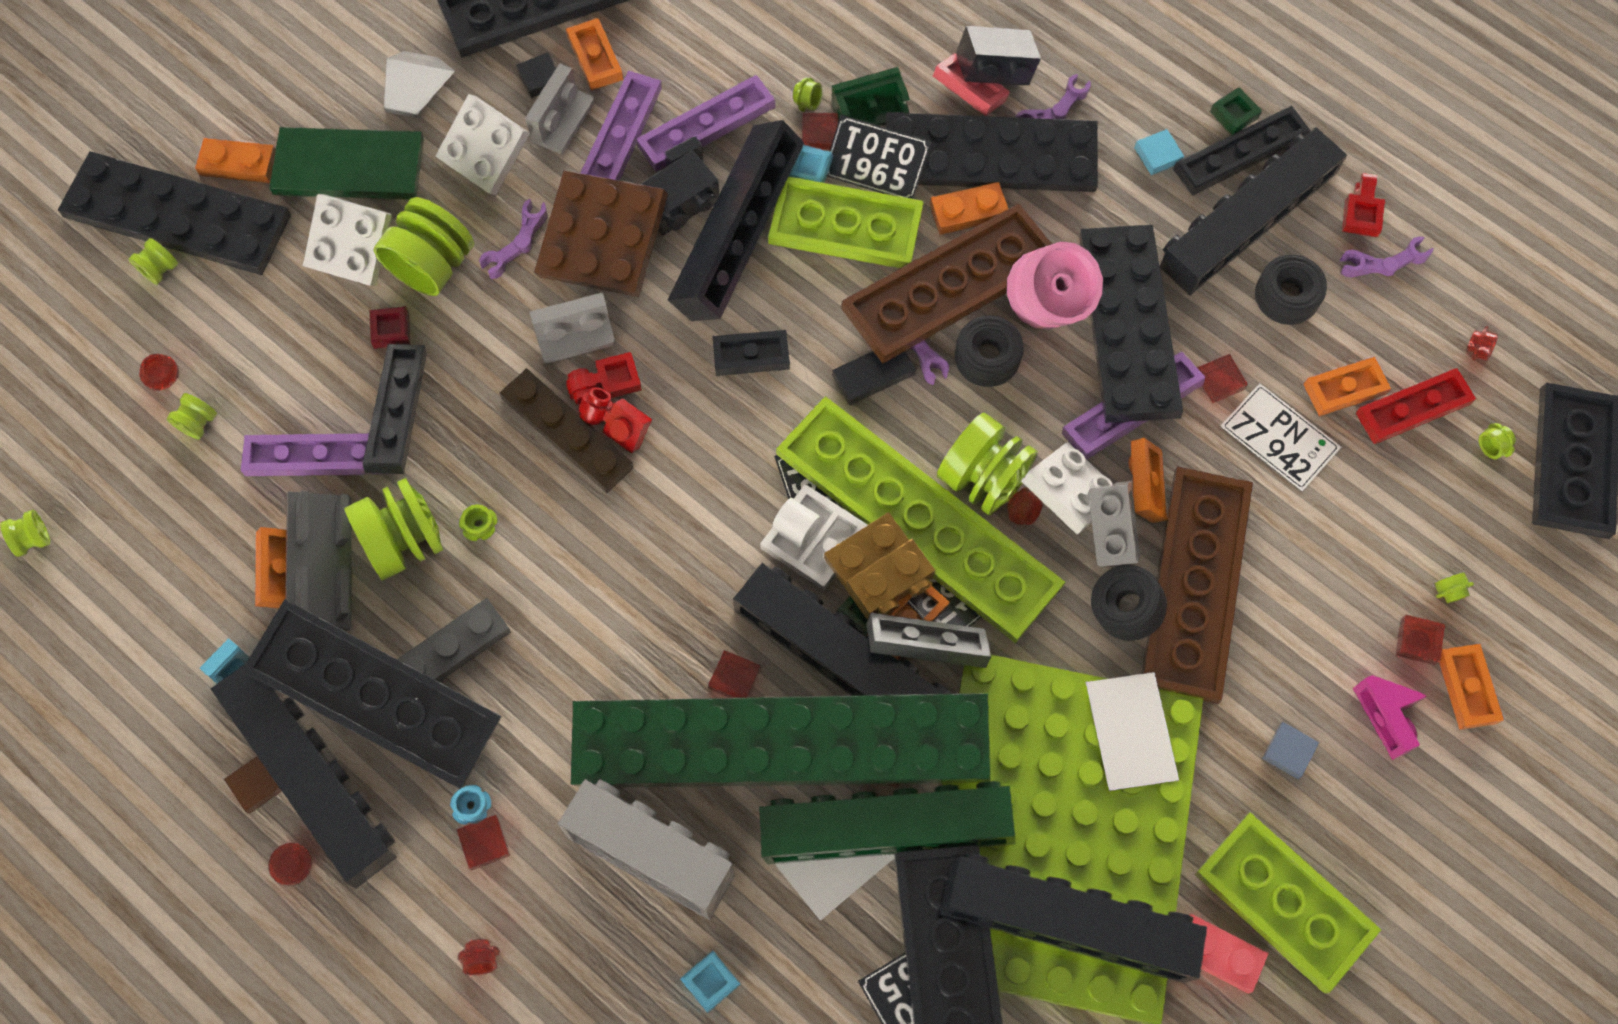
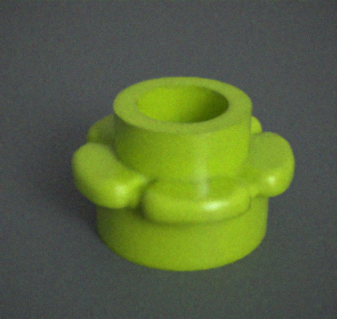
(807, 94)
(1497, 441)
(471, 516)
(1453, 587)

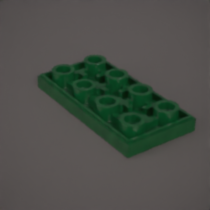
(347, 163)

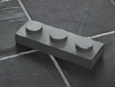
(928, 640)
(458, 642)

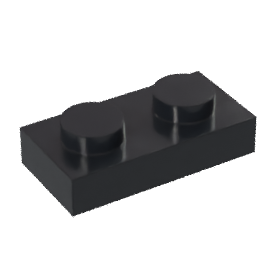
(751, 352)

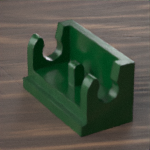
(871, 97)

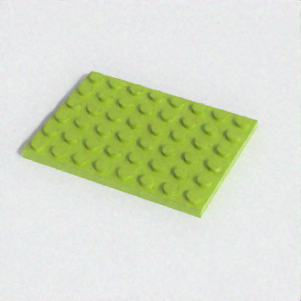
(1079, 829)

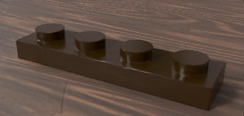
(566, 430)

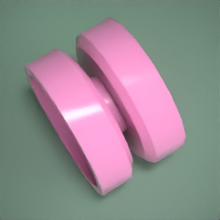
(1054, 285)

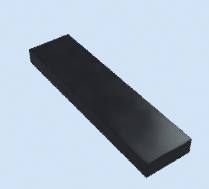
(1240, 150)
(395, 409)

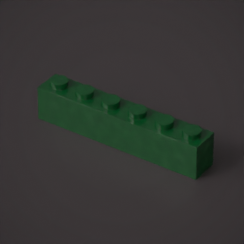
(886, 823)

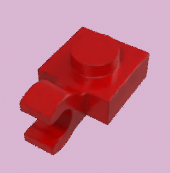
(1362, 210)

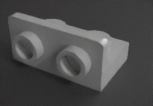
(558, 111)
(572, 328)
(1114, 524)

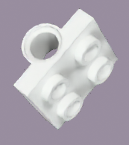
(482, 144)
(344, 239)
(1064, 485)
(807, 530)

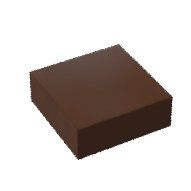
(252, 785)

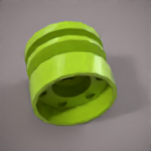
(424, 246)
(987, 464)
(394, 529)

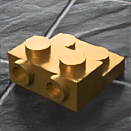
(880, 566)

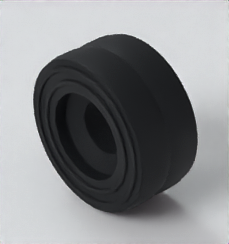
(1294, 270)
(992, 331)
(1113, 587)

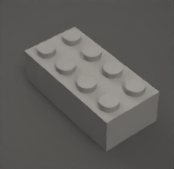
(647, 848)

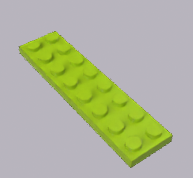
(964, 549)

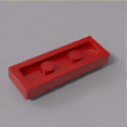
(1415, 406)

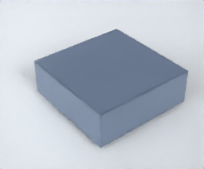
(1290, 750)

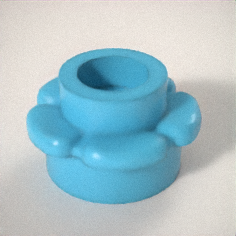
(468, 794)

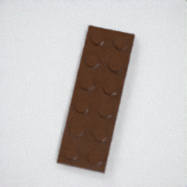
(942, 284)
(1200, 582)

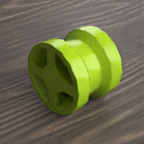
(153, 261)
(191, 416)
(25, 533)

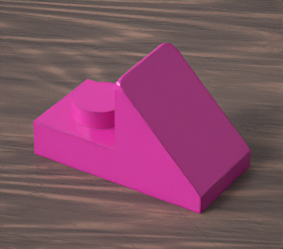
(1384, 707)

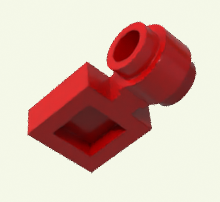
(614, 374)
(623, 421)

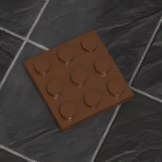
(601, 233)

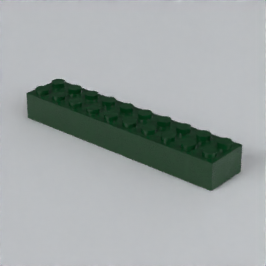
(782, 741)

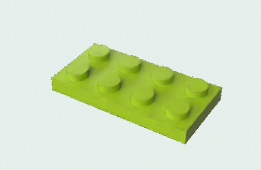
(846, 222)
(1288, 903)

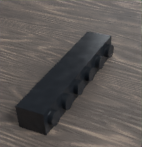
(1252, 210)
(736, 221)
(825, 639)
(307, 777)
(1074, 919)

